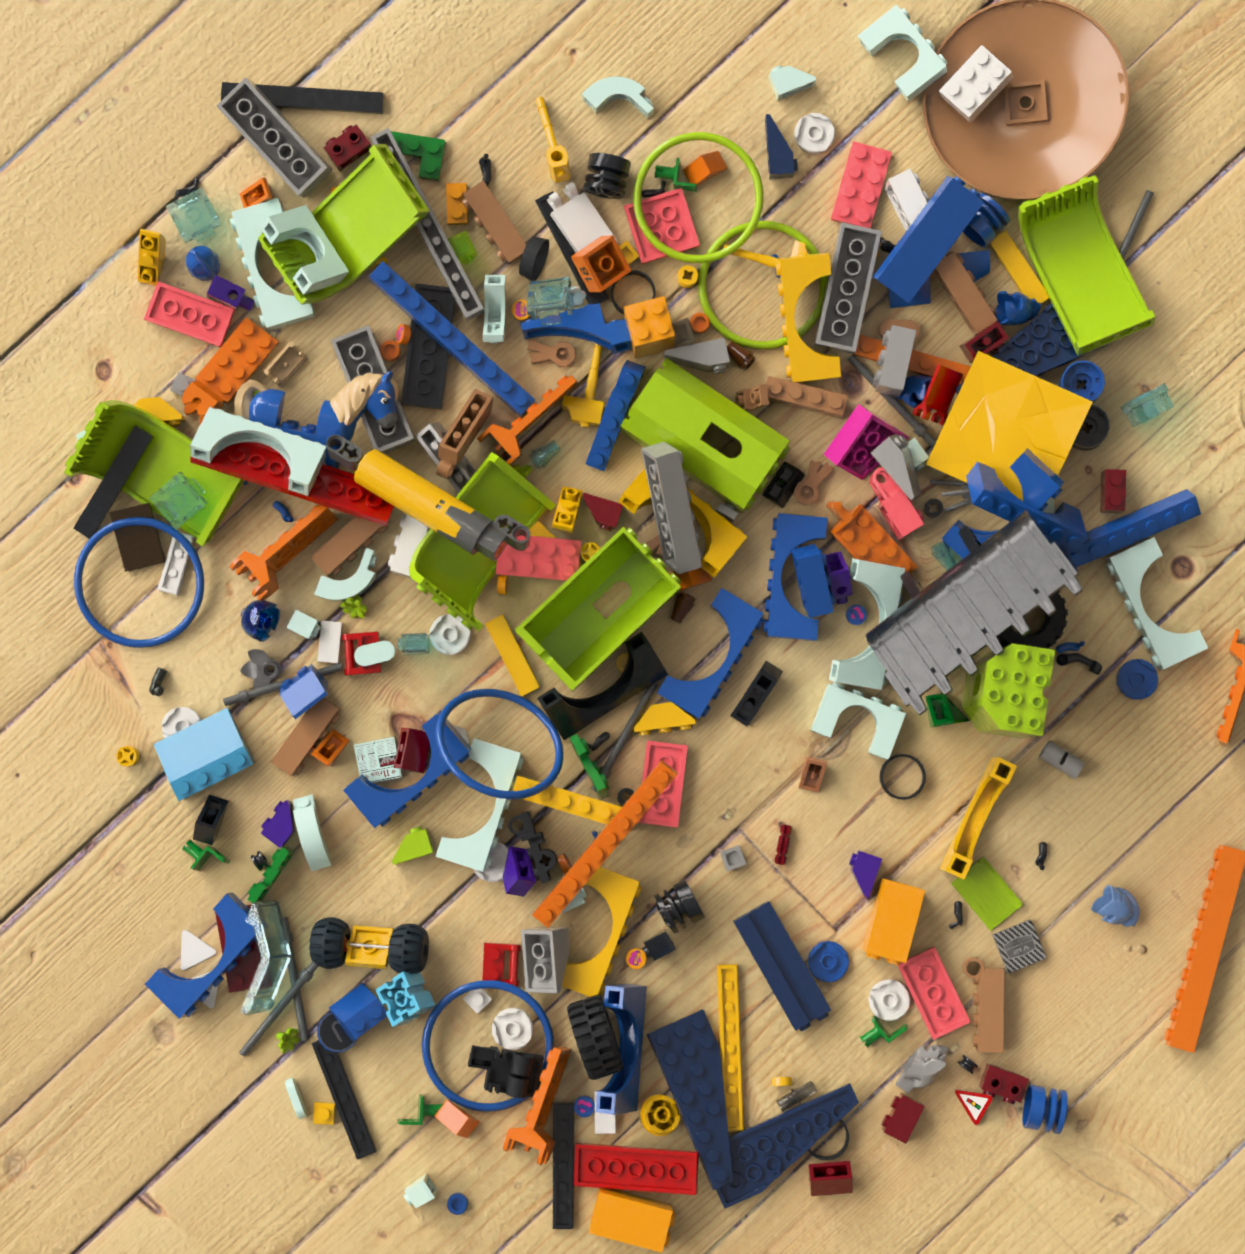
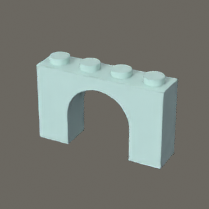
(896, 26)
(302, 226)
(887, 718)

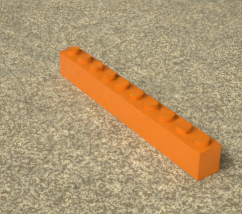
(1206, 948)

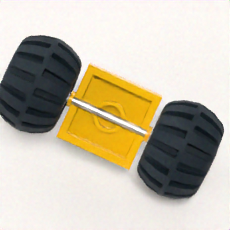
(369, 946)

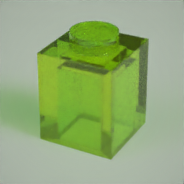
(463, 248)

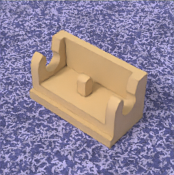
(285, 364)

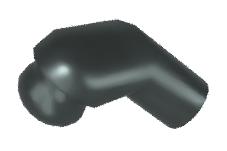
(155, 686)

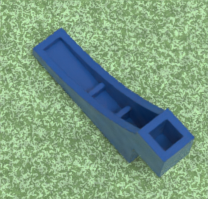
(585, 324)
(614, 414)

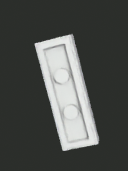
(175, 567)

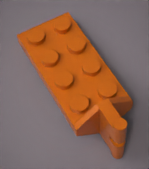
(866, 538)

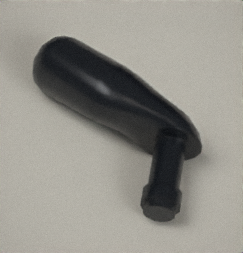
(185, 191)
(653, 192)
(599, 741)
(1042, 855)
(958, 913)

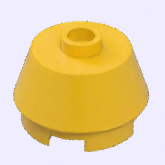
(659, 1115)

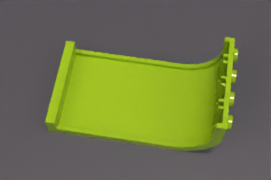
(360, 221)
(1082, 266)
(161, 461)
(455, 574)

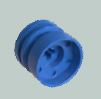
(988, 218)
(1087, 373)
(1049, 1109)

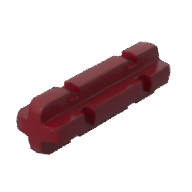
(783, 844)

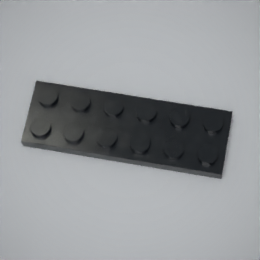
(425, 357)

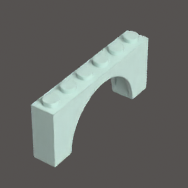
(276, 308)
(224, 429)
(1128, 571)
(885, 586)
(476, 848)

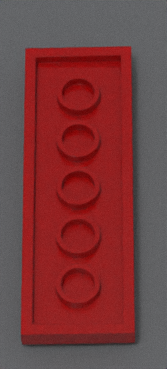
(636, 1168)

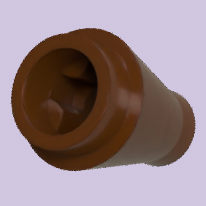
(740, 355)
(683, 605)

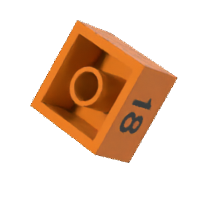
(601, 263)

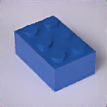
(813, 580)

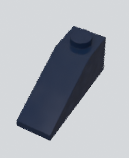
(778, 152)

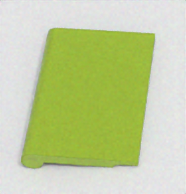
(987, 894)

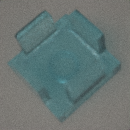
(194, 216)
(548, 298)
(1147, 405)
(179, 499)

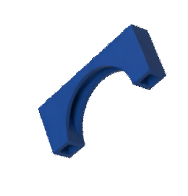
(1037, 485)
(991, 495)
(783, 618)
(740, 621)
(379, 802)
(184, 994)
(622, 1090)

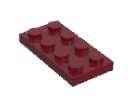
(243, 974)

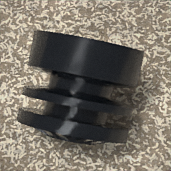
(606, 180)
(1099, 424)
(679, 906)

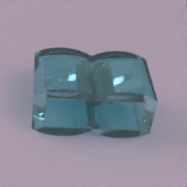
(414, 643)

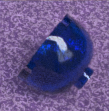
(259, 618)

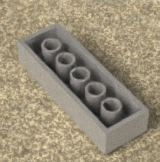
(274, 137)
(847, 288)
(360, 355)
(672, 507)

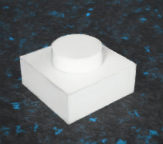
(477, 999)

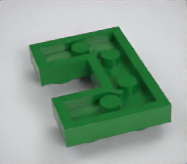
(427, 148)
(592, 769)
(281, 858)

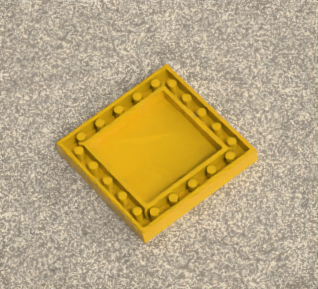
(1001, 416)

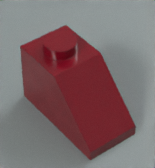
(605, 512)

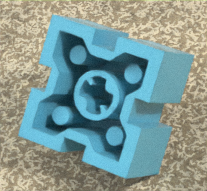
(405, 998)

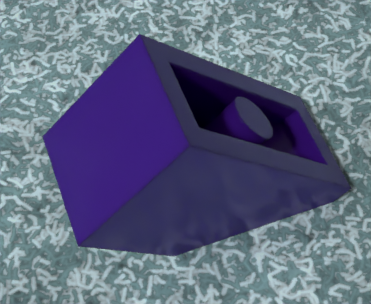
(865, 869)
(518, 872)

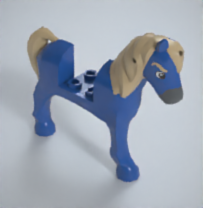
(336, 417)

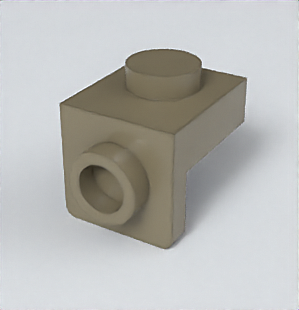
(683, 333)

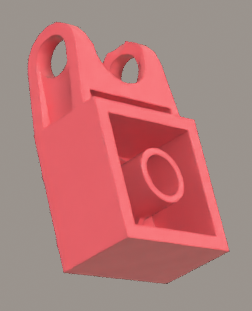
(895, 505)

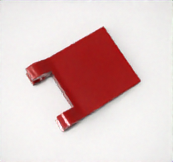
(939, 394)

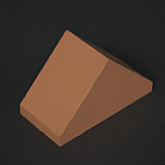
(812, 774)

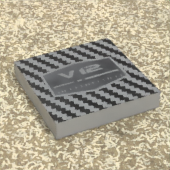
(1019, 946)

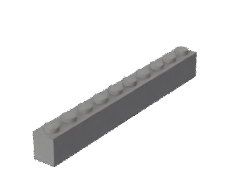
(437, 241)

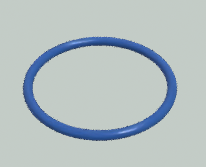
(79, 590)
(478, 786)
(492, 984)

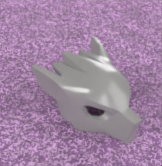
(922, 1067)

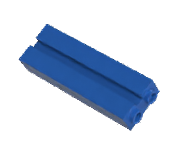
(929, 238)

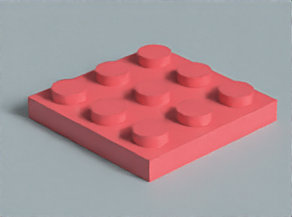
(668, 220)

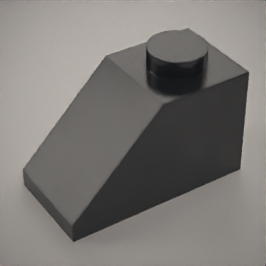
(210, 820)
(658, 945)

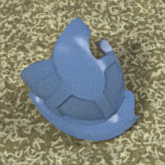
(1117, 906)

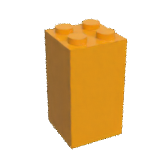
(649, 327)
(893, 921)
(632, 1219)

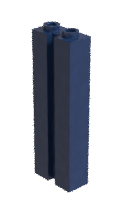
(782, 966)

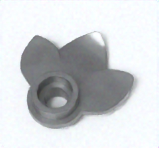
(258, 668)

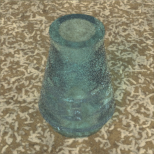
(542, 455)
(943, 554)

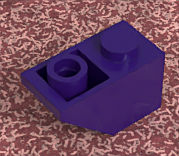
(281, 825)

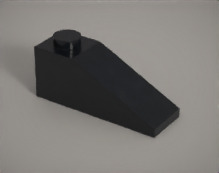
(756, 693)

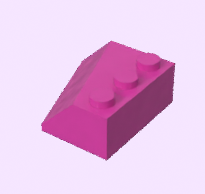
(857, 440)

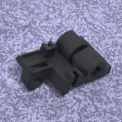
(535, 852)
(510, 1072)

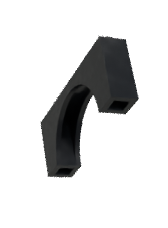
(573, 714)

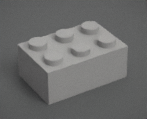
(894, 360)

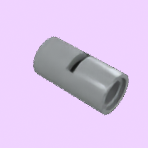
(1061, 759)

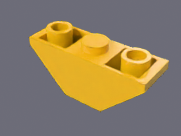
(151, 256)
(161, 409)
(567, 510)
(663, 717)

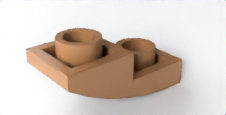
(752, 398)

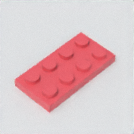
(861, 185)
(189, 314)
(542, 559)
(666, 808)
(933, 993)

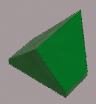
(943, 711)

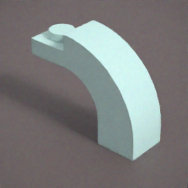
(617, 88)
(494, 308)
(354, 586)
(310, 833)

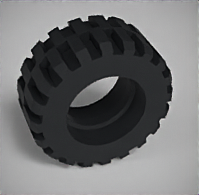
(1048, 634)
(595, 1037)

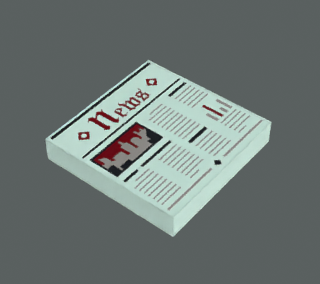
(377, 759)

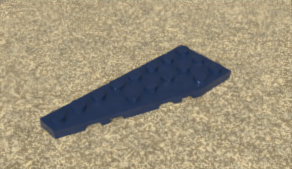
(1039, 346)
(695, 1078)
(773, 1145)

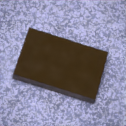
(138, 544)

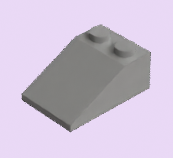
(703, 356)
(898, 462)
(545, 958)

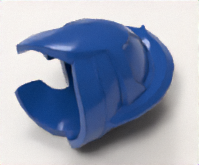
(202, 263)
(1015, 308)
(915, 390)

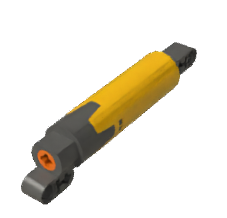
(428, 502)

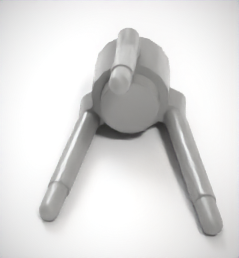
(964, 492)

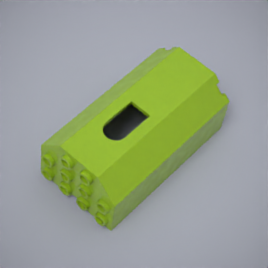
(678, 412)
(573, 633)
(1008, 691)

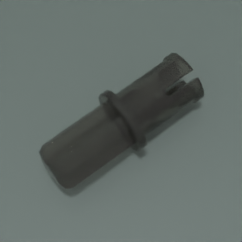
(796, 1096)

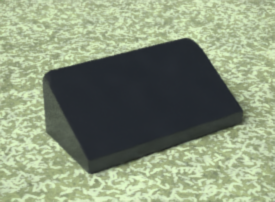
(783, 484)

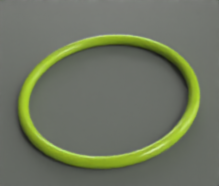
(759, 197)
(704, 299)

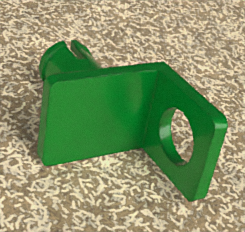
(673, 173)
(202, 856)
(880, 1031)
(423, 1110)

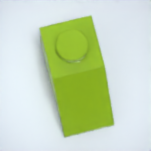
(414, 845)

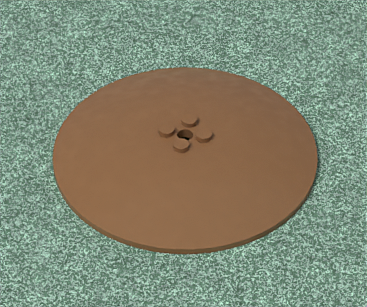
(1075, 90)

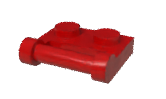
(363, 639)
(494, 962)

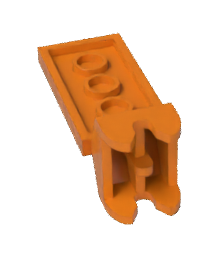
(228, 369)
(509, 438)
(283, 551)
(1236, 692)
(533, 1133)

